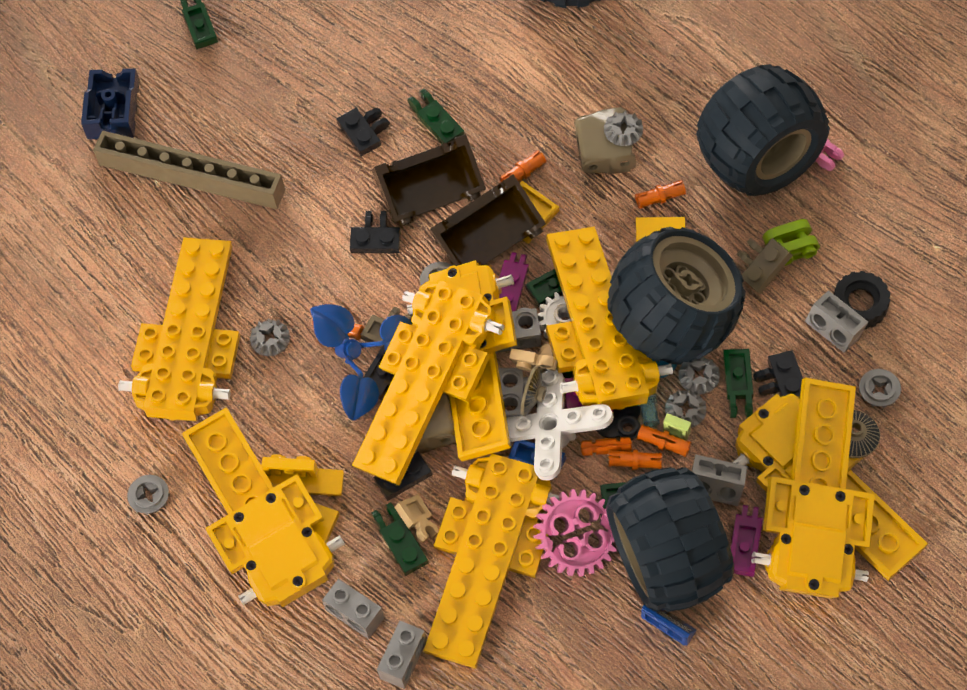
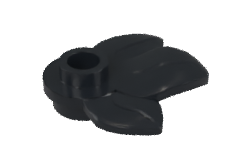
(621, 419)

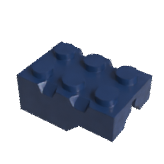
(110, 103)

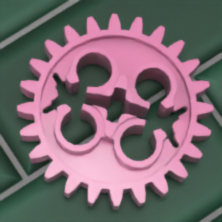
(568, 511)

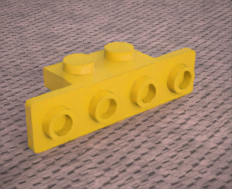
(315, 480)

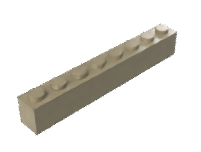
(189, 169)

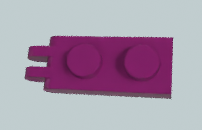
(519, 273)
(746, 541)

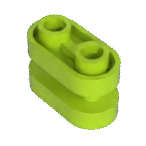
(795, 239)

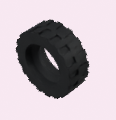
(871, 284)

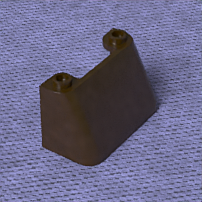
(429, 180)
(489, 224)

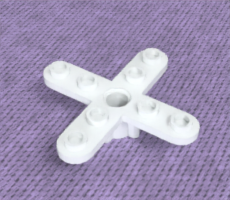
(555, 426)

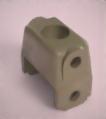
(596, 151)
(439, 429)

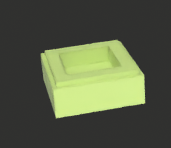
(677, 426)

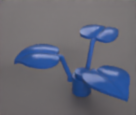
(331, 329)

